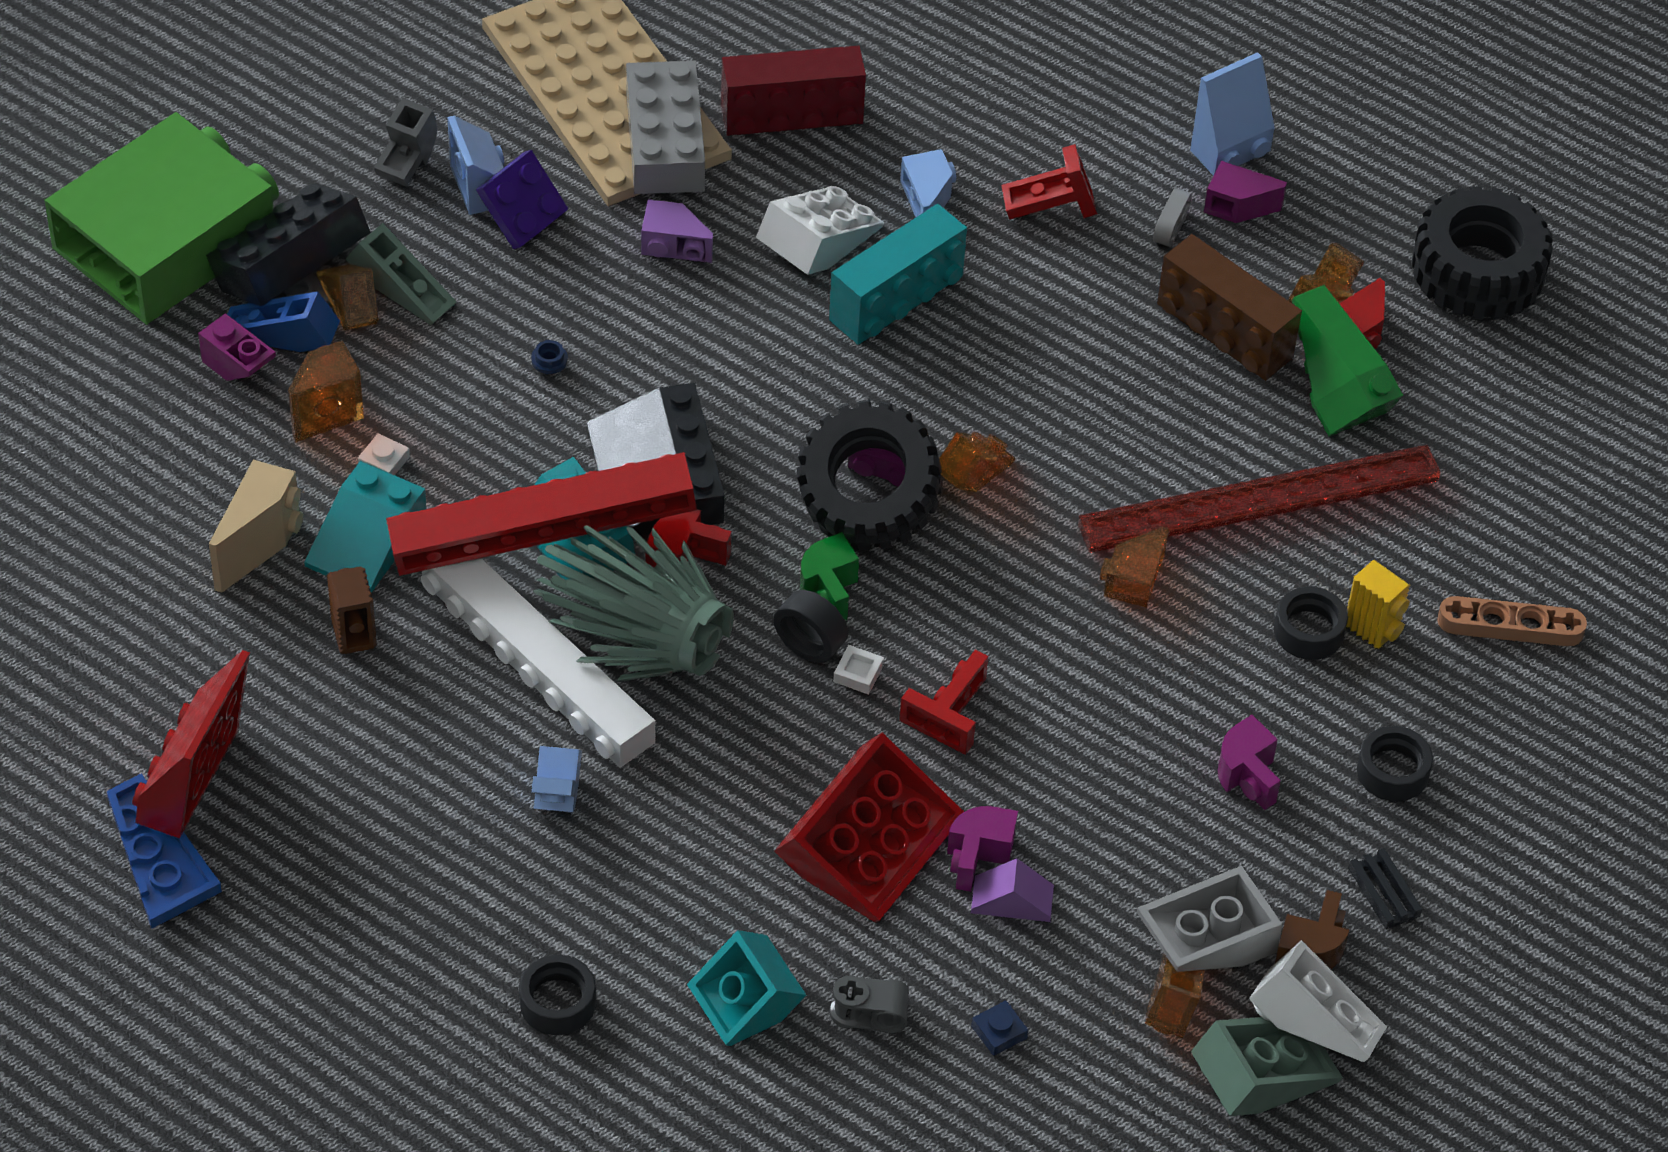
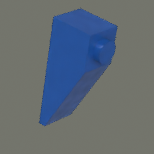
(289, 322)

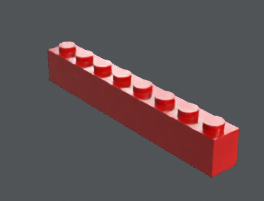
(541, 513)

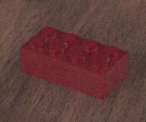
(793, 90)

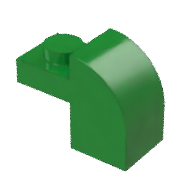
(828, 568)

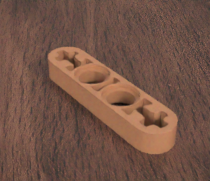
(1512, 627)

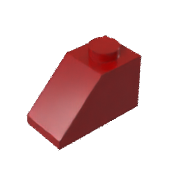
(1367, 310)

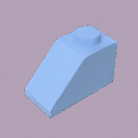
(927, 180)

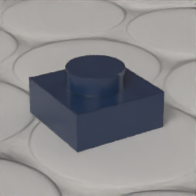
(999, 1028)

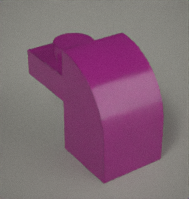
(1244, 762)
(977, 835)

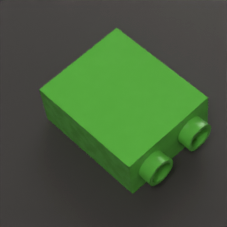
(156, 212)

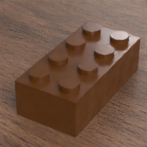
(1229, 307)

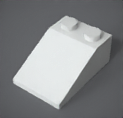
(1313, 1003)

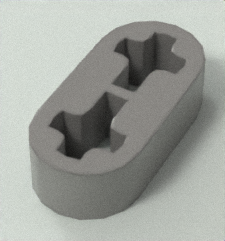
(1172, 217)

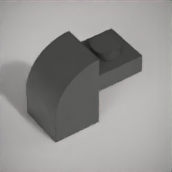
(411, 142)

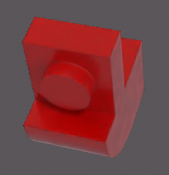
(703, 540)

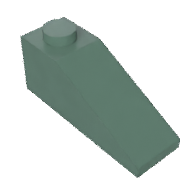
(401, 275)

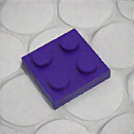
(522, 199)

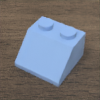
(472, 160)

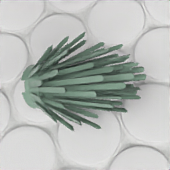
(662, 613)

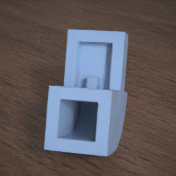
(557, 779)

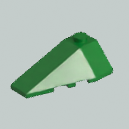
(1344, 369)

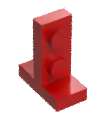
(1051, 189)
(942, 716)

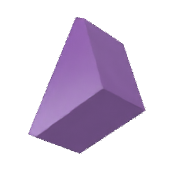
(1013, 892)

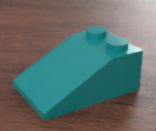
(357, 526)

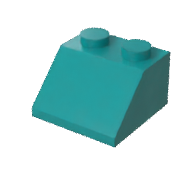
(746, 987)

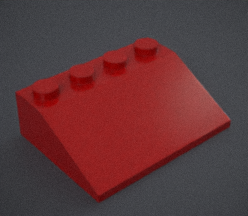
(193, 751)
(870, 829)

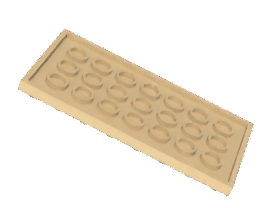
(575, 71)

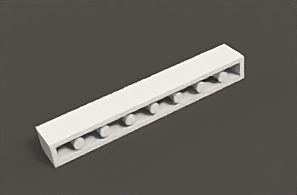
(543, 658)

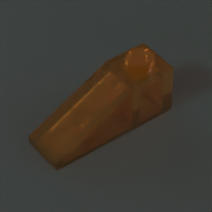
(1173, 999)

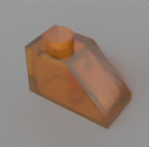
(1135, 567)

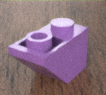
(675, 233)

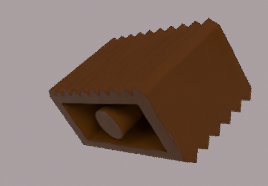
(352, 610)

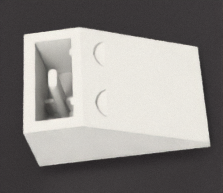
(817, 227)

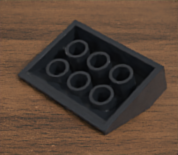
(658, 425)

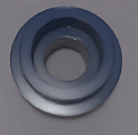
(549, 357)

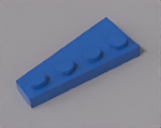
(165, 867)

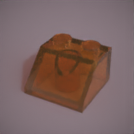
(325, 392)

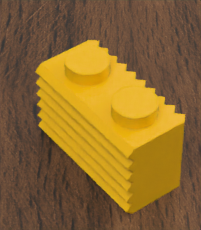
(1377, 604)

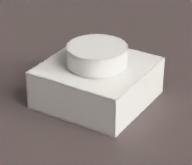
(385, 454)
(858, 669)

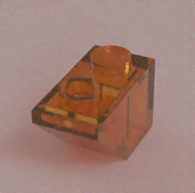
(974, 460)

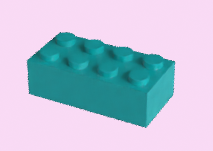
(897, 274)

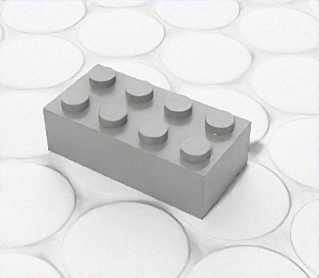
(665, 127)

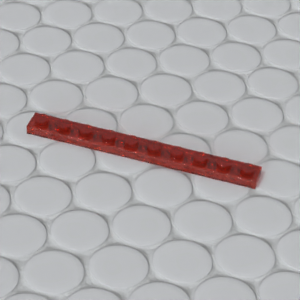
(1261, 497)

